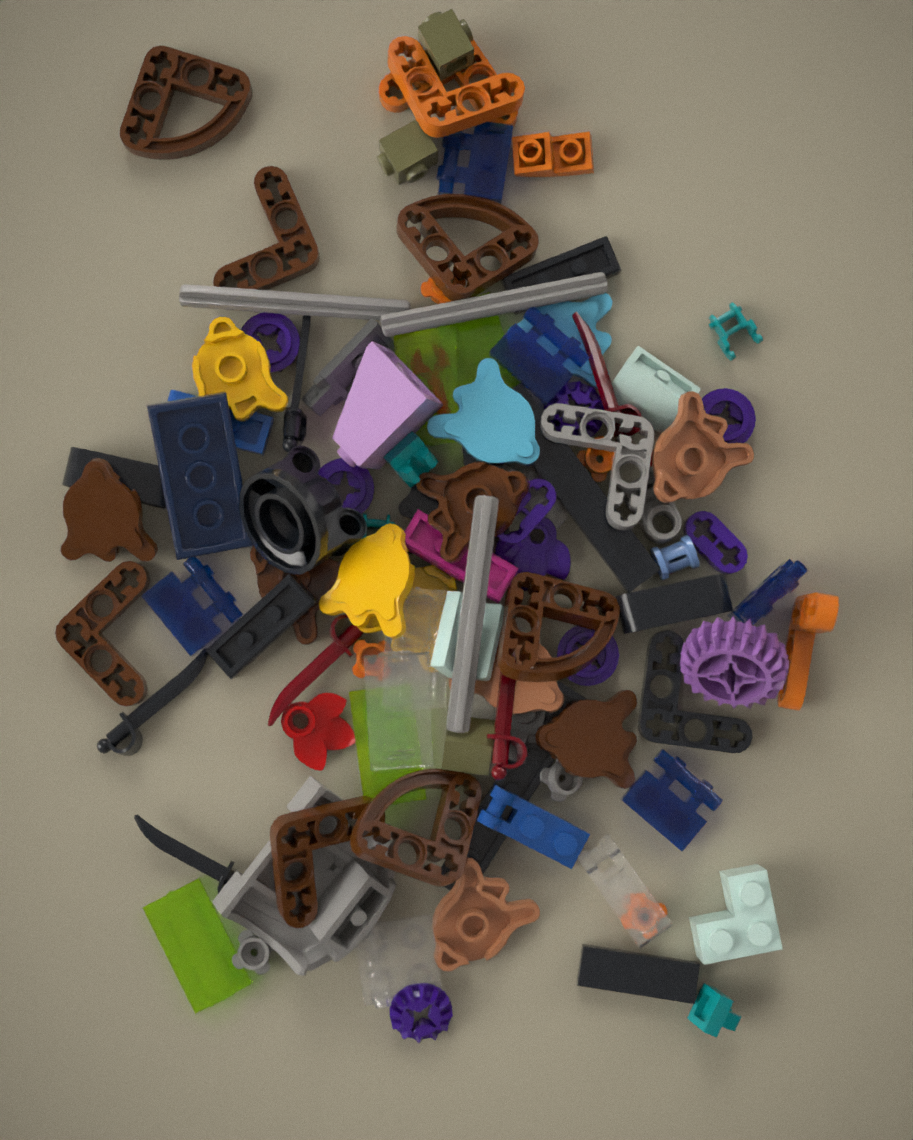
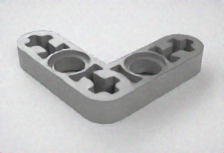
(623, 450)

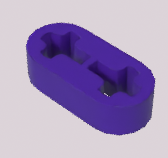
(535, 515)
(722, 536)

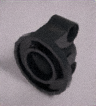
(297, 514)

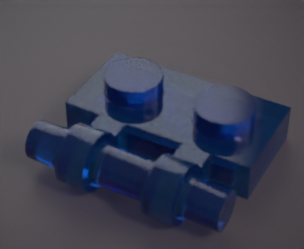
(486, 165)
(531, 363)
(774, 587)
(183, 613)
(664, 809)

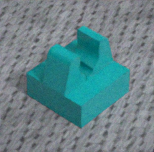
(411, 459)
(713, 1011)

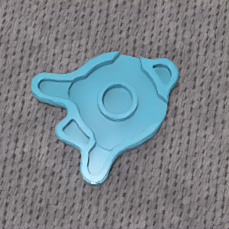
(592, 312)
(491, 420)

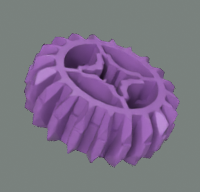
(734, 662)

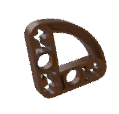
(177, 79)
(467, 266)
(543, 605)
(439, 845)

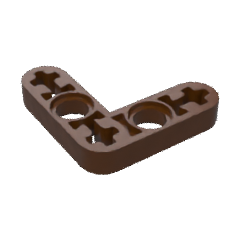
(287, 238)
(94, 626)
(300, 850)

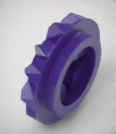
(287, 339)
(581, 395)
(739, 410)
(357, 478)
(606, 660)
(417, 997)

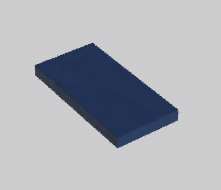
(199, 474)

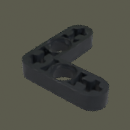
(668, 705)

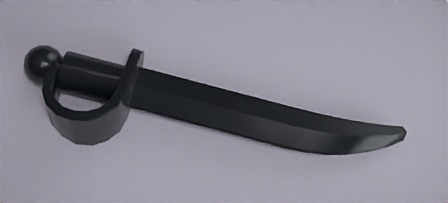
(294, 418)
(150, 707)
(185, 853)

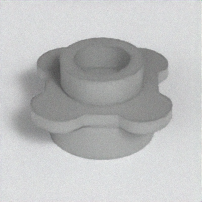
(559, 789)
(244, 958)

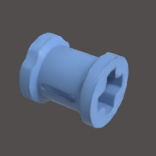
(675, 557)

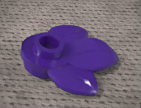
(538, 557)

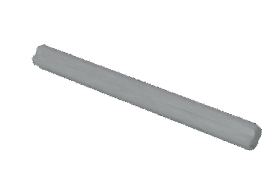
(288, 302)
(493, 304)
(472, 613)

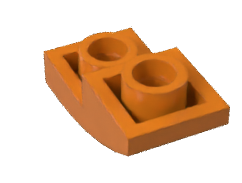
(552, 156)

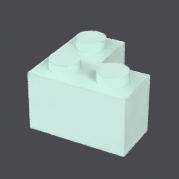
(747, 924)

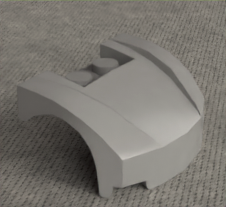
(347, 890)

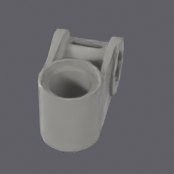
(653, 508)

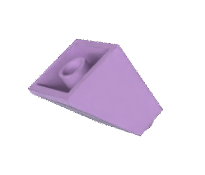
(381, 408)

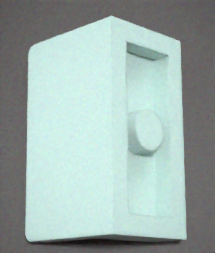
(651, 388)
(446, 639)

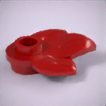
(323, 732)

